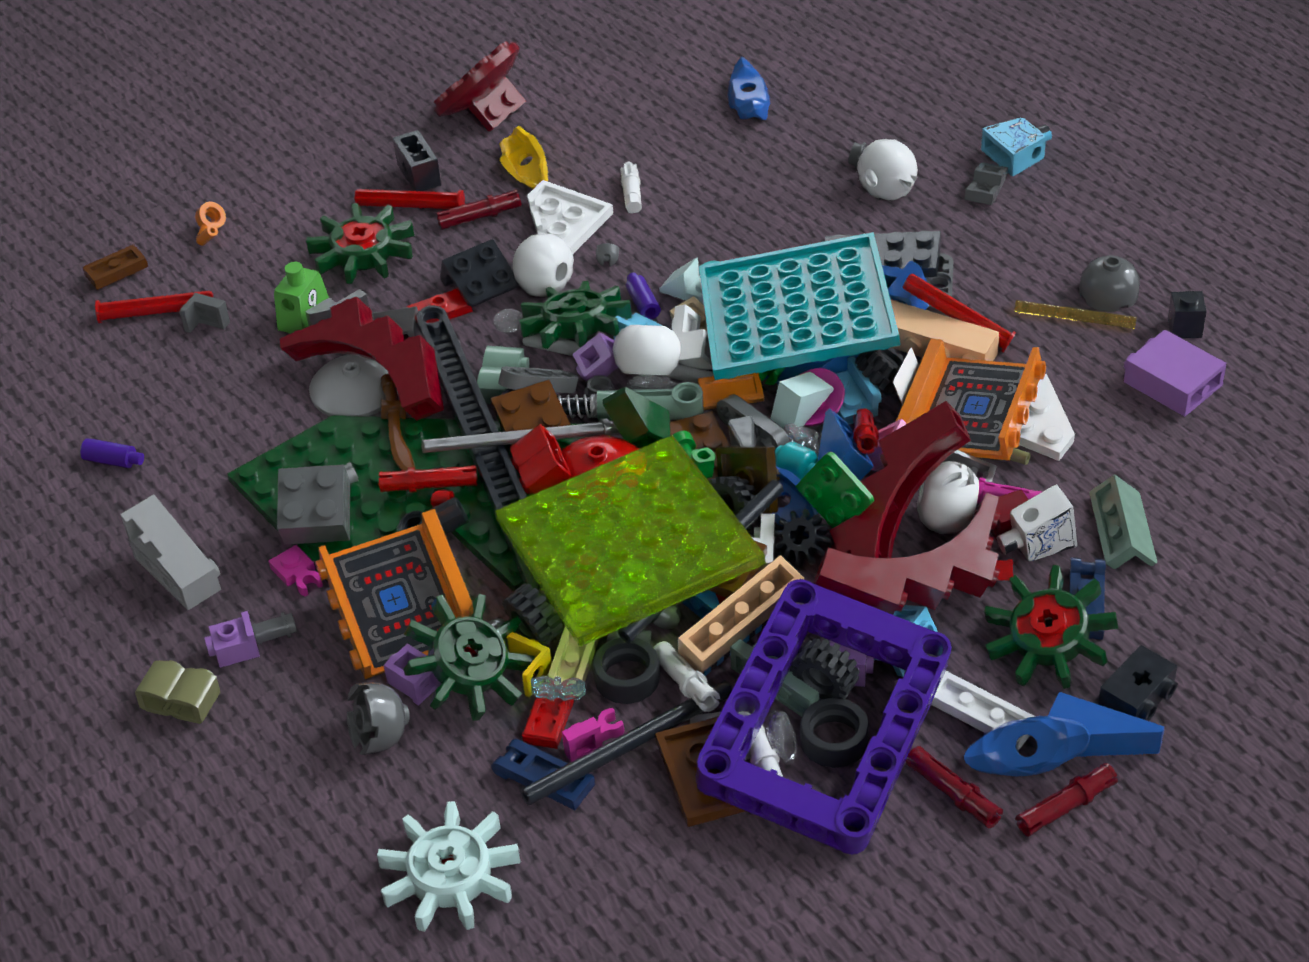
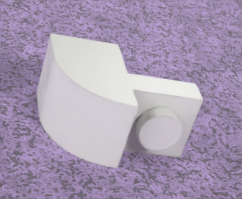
(693, 340)

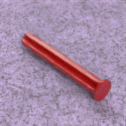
(410, 199)
(143, 306)
(953, 308)

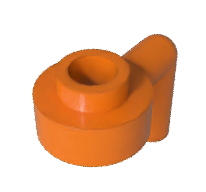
(209, 229)

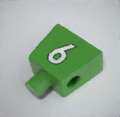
(295, 295)

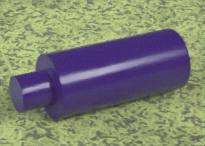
(642, 296)
(110, 453)

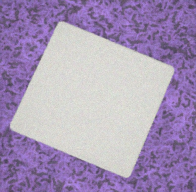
(906, 375)

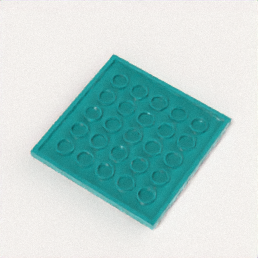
(797, 306)

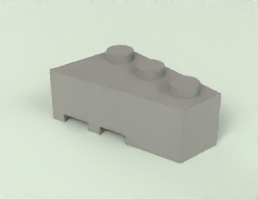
(170, 553)

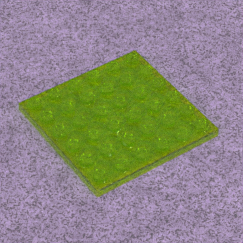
(628, 539)

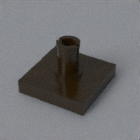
(750, 463)

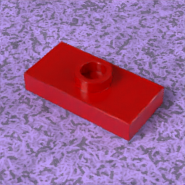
(450, 301)
(547, 722)

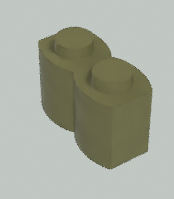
(178, 691)

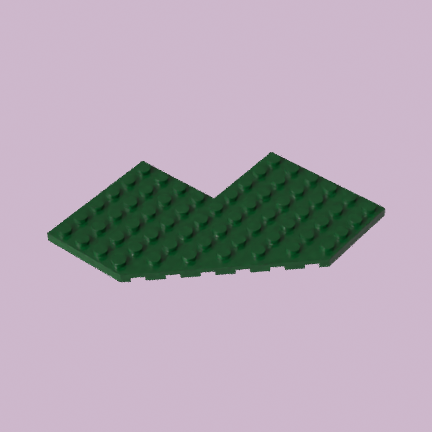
(375, 513)

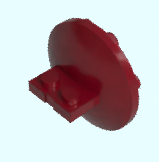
(485, 89)

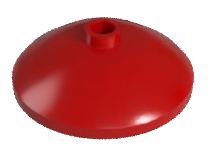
(594, 451)

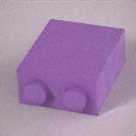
(1174, 372)

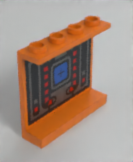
(986, 394)
(390, 584)

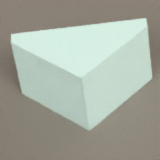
(799, 399)

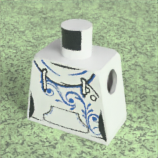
(1041, 526)

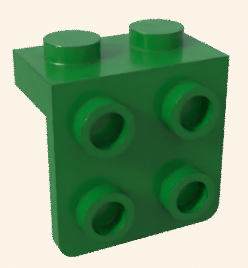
(834, 490)

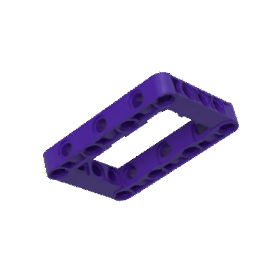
(733, 734)

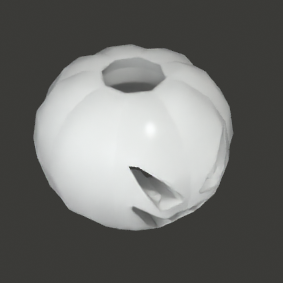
(887, 169)
(542, 263)
(646, 350)
(948, 498)

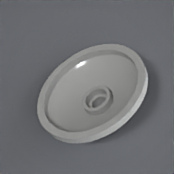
(348, 387)

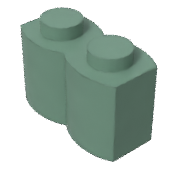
(493, 360)

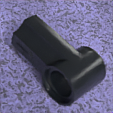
(450, 514)

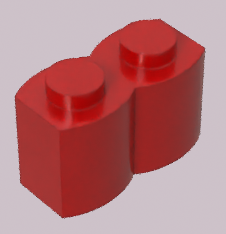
(539, 460)

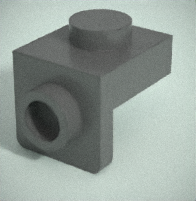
(204, 310)

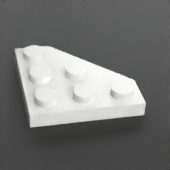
(566, 213)
(1047, 425)

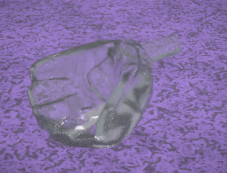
(650, 382)
(802, 435)
(782, 736)

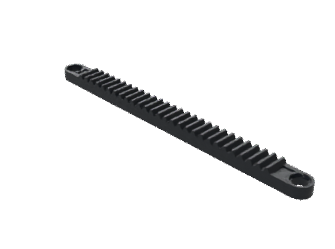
(474, 418)

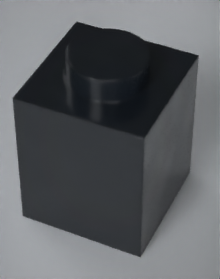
(1187, 314)

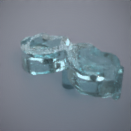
(553, 688)

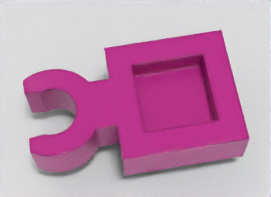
(296, 567)

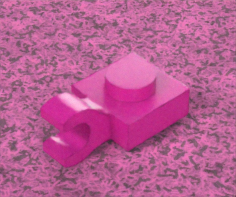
(590, 734)

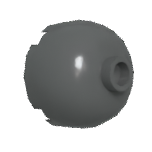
(1109, 283)
(378, 711)

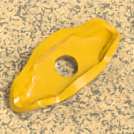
(518, 147)

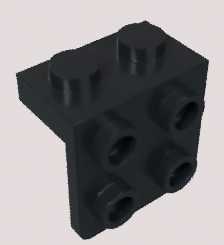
(479, 273)

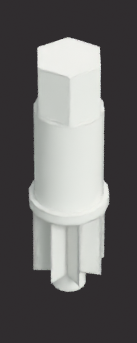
(630, 182)

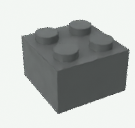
(313, 504)

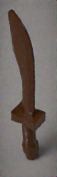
(393, 411)

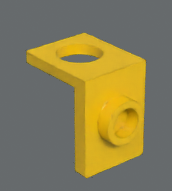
(542, 659)

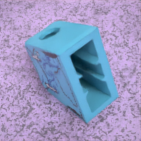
(1015, 144)

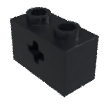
(417, 161)
(1139, 684)

